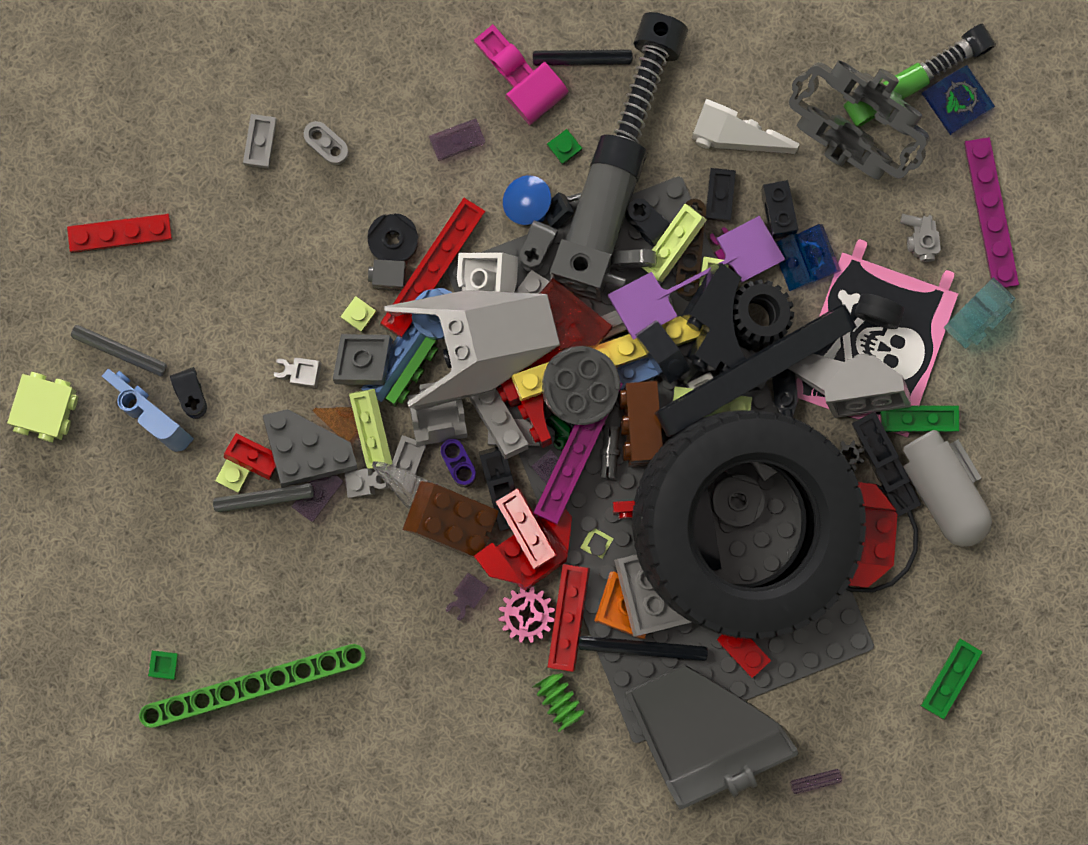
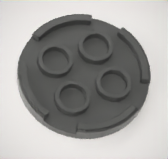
(580, 385)

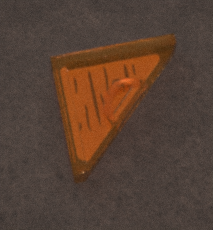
(339, 420)

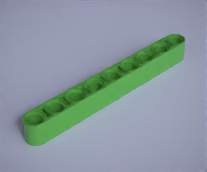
(242, 694)

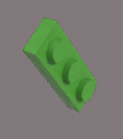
(412, 372)

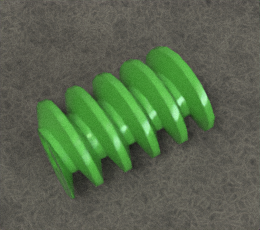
(559, 701)

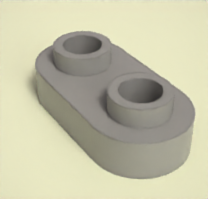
(326, 143)

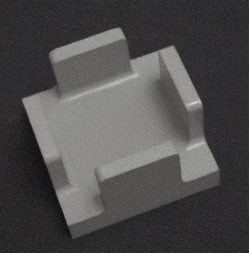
(438, 422)

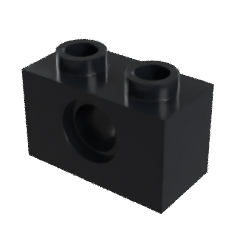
(779, 209)

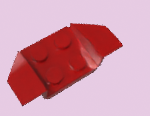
(879, 537)
(510, 562)

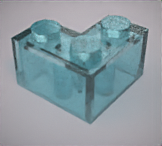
(983, 310)

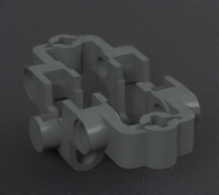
(847, 135)

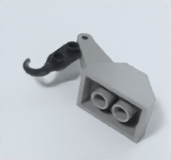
(849, 387)

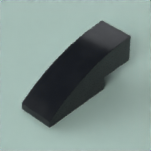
(498, 479)

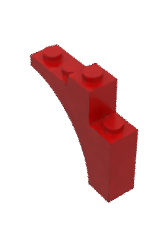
(530, 408)

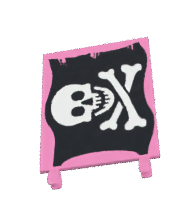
(909, 348)

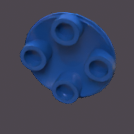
(527, 200)

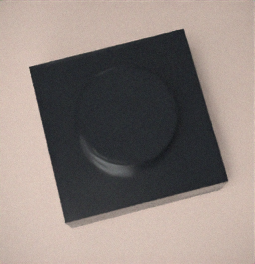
(559, 211)

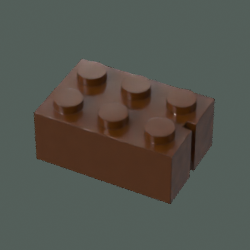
(640, 422)
(450, 519)

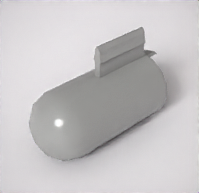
(945, 484)

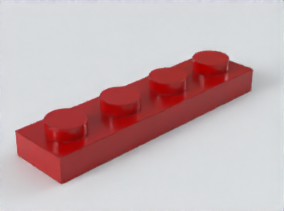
(119, 233)
(568, 617)

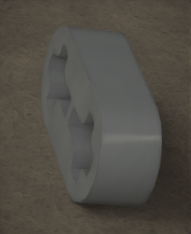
(633, 258)

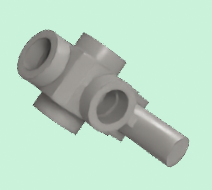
(925, 239)

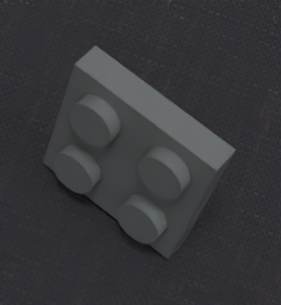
(362, 359)

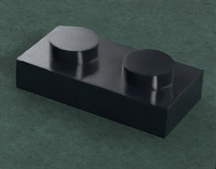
(720, 194)

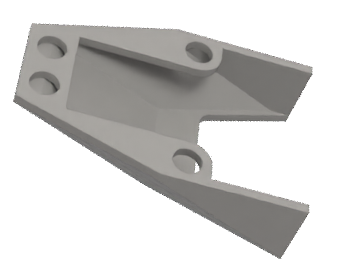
(486, 339)

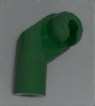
(562, 431)

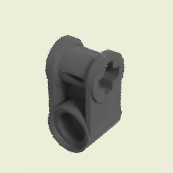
(538, 242)

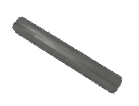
(118, 350)
(263, 497)

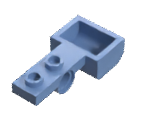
(149, 415)

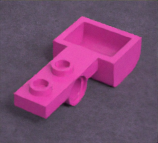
(532, 90)

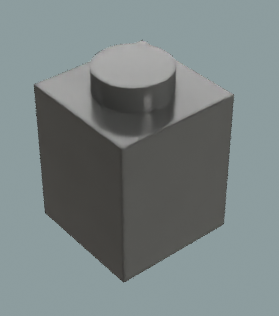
(387, 275)

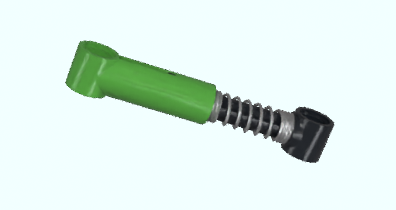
(973, 43)

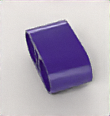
(460, 462)

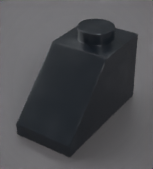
(663, 352)

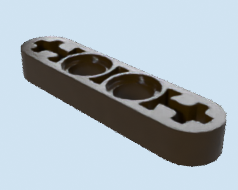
(694, 249)

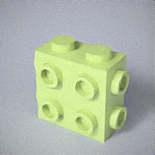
(42, 407)

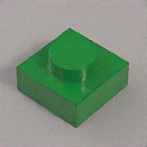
(564, 146)
(163, 665)

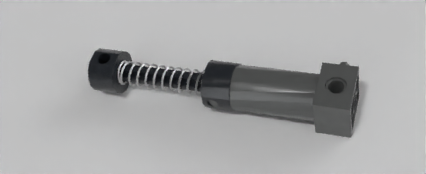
(616, 169)

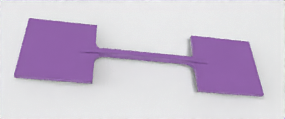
(746, 249)

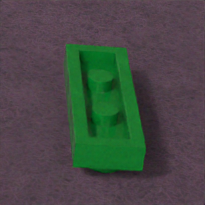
(921, 419)
(951, 679)

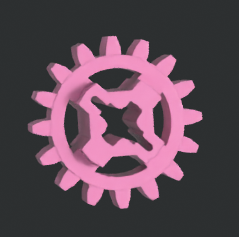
(538, 616)

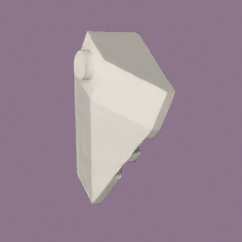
(722, 129)
(487, 272)

